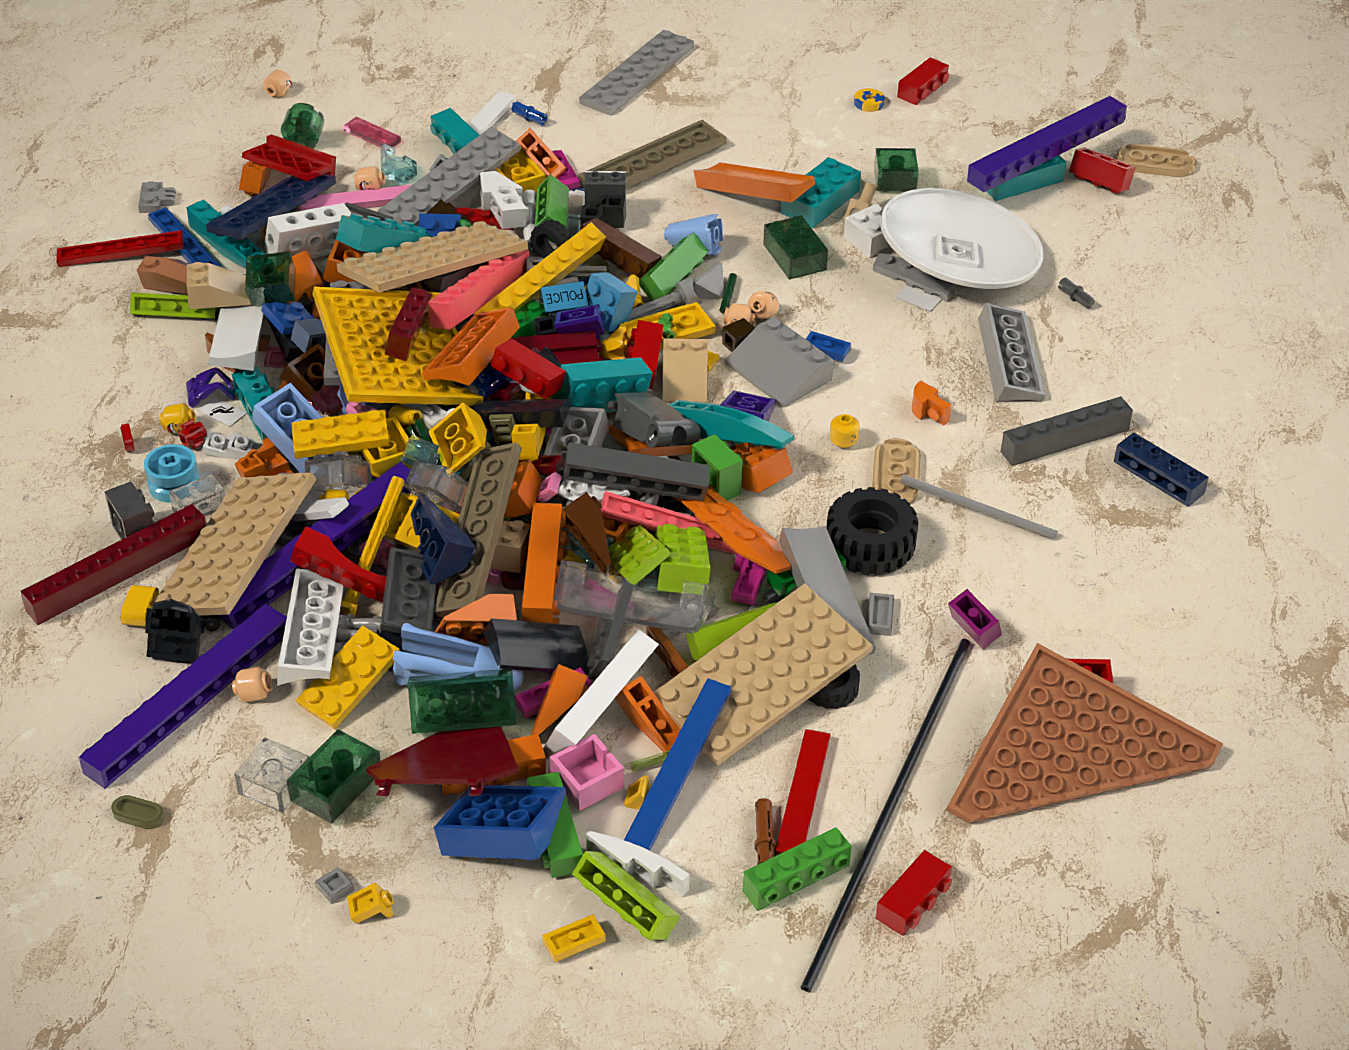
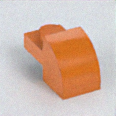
(928, 404)

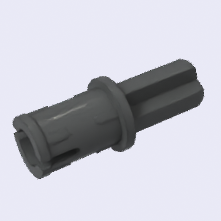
(1076, 293)

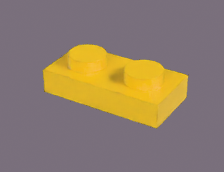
(574, 938)

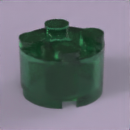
(303, 125)

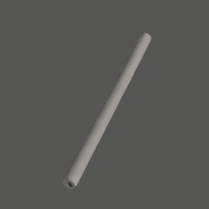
(979, 507)

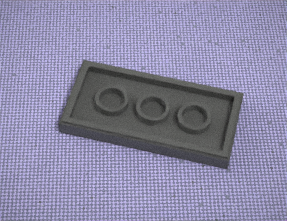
(407, 593)

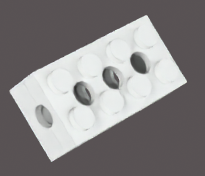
(305, 231)

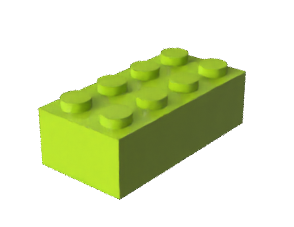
(687, 560)

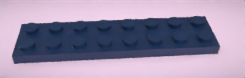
(272, 202)

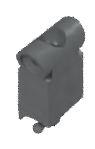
(653, 420)

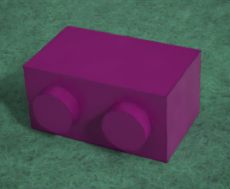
(975, 619)

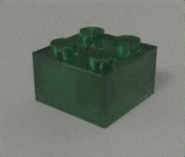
(896, 169)
(270, 278)

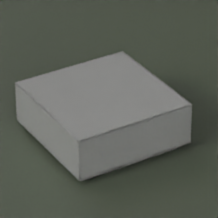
(334, 885)

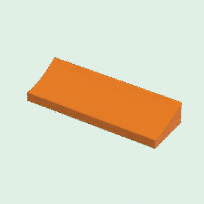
(753, 181)
(473, 347)

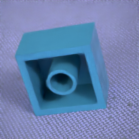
(613, 296)

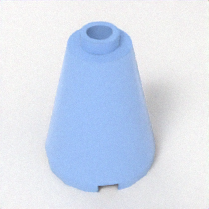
(706, 227)

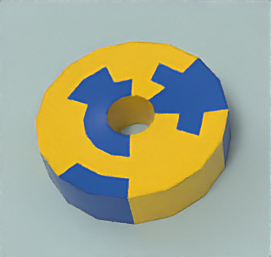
(869, 99)

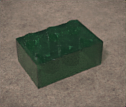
(795, 247)
(333, 776)

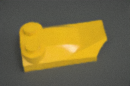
(522, 171)
(386, 457)

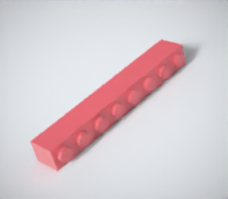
(476, 290)

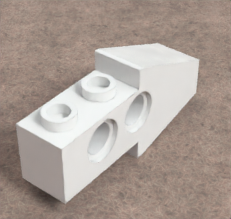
(503, 199)

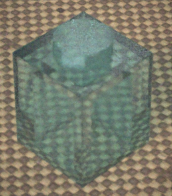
(420, 450)

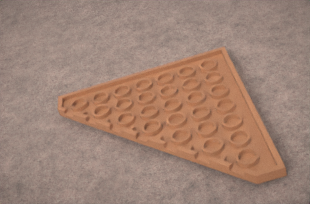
(1070, 739)

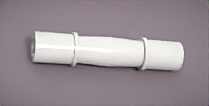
(529, 199)

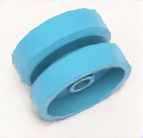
(169, 469)

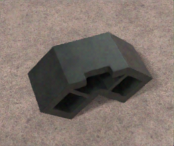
(609, 209)

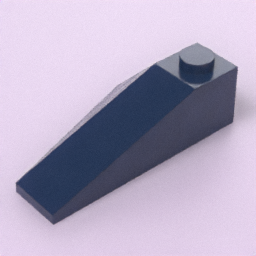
(442, 542)

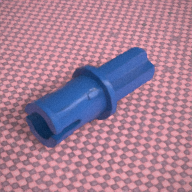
(529, 113)

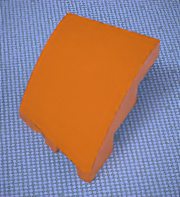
(305, 277)
(262, 462)

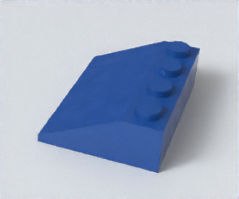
(501, 822)

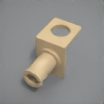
(864, 201)

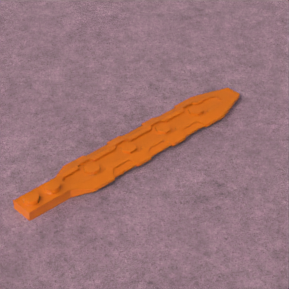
(726, 520)

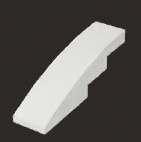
(641, 862)

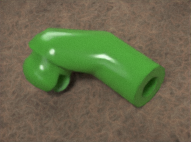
(666, 320)

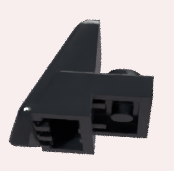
(173, 631)

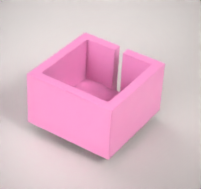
(588, 772)

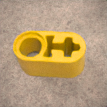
(136, 604)

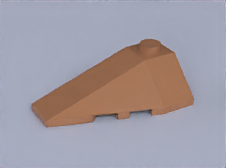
(163, 274)

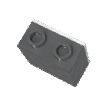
(603, 183)

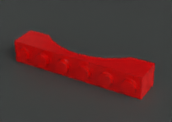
(319, 555)

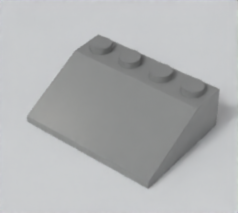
(780, 362)

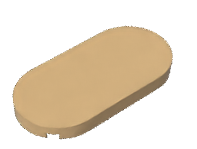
(1157, 160)
(893, 460)

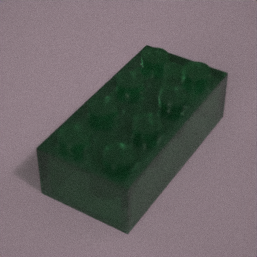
(462, 700)

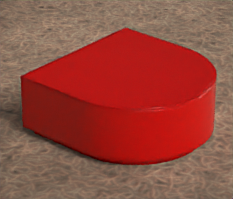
(127, 437)

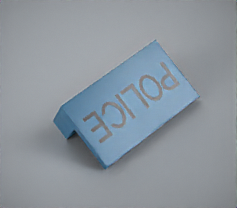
(563, 297)

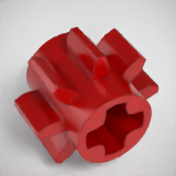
(192, 434)

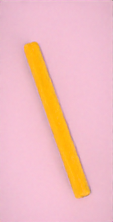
(377, 531)

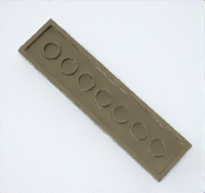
(664, 153)
(481, 521)

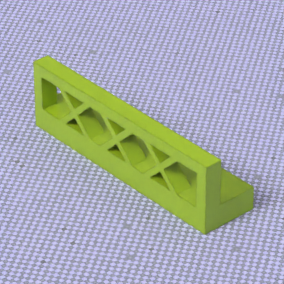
(167, 306)

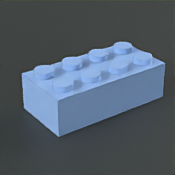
(275, 419)

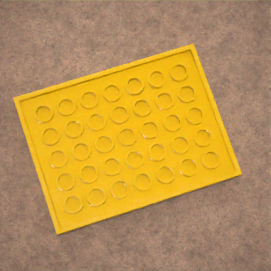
(358, 332)

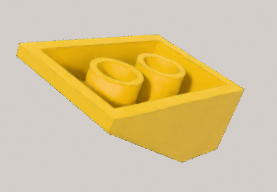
(459, 437)

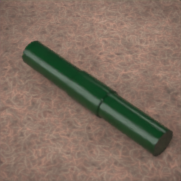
(728, 292)

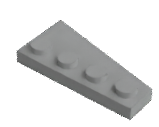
(898, 268)

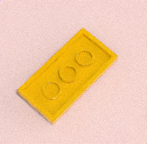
(688, 322)
(340, 434)
(352, 676)

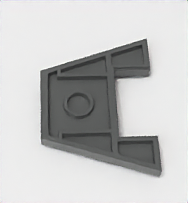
(608, 633)

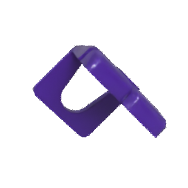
(200, 389)

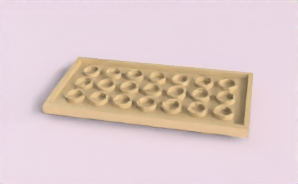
(431, 256)
(236, 542)
(770, 669)

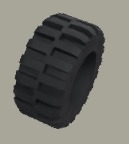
(879, 511)

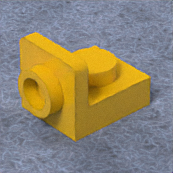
(370, 902)

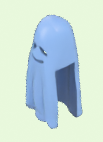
(439, 653)

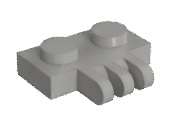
(154, 196)

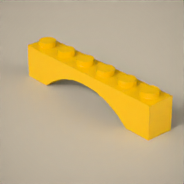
(529, 435)

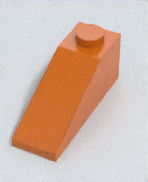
(540, 154)
(253, 178)
(561, 695)
(648, 713)

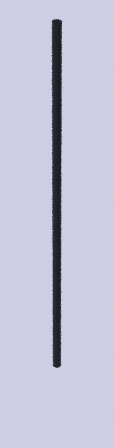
(883, 819)

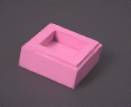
(548, 487)

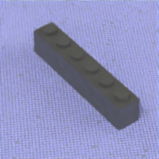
(1066, 430)
(636, 472)

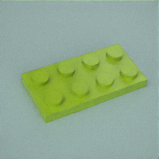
(637, 554)

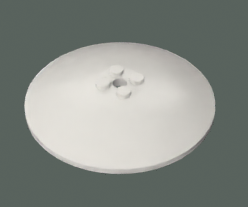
(961, 238)

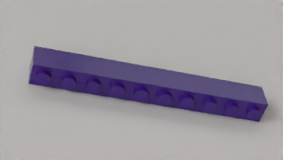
(1046, 144)
(278, 573)
(182, 697)

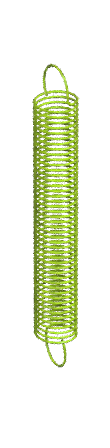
(654, 759)

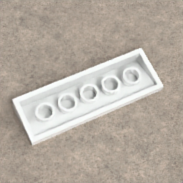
(237, 337)
(310, 628)
(601, 693)

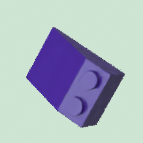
(750, 403)

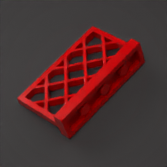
(291, 158)

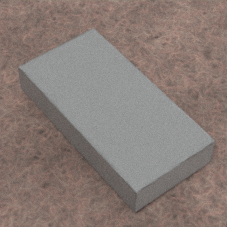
(880, 614)

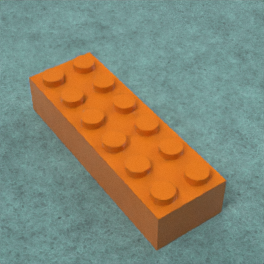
(544, 563)

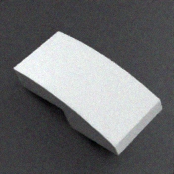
(226, 447)

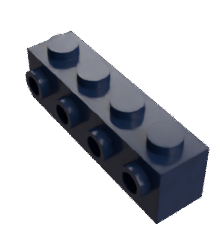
(1161, 469)

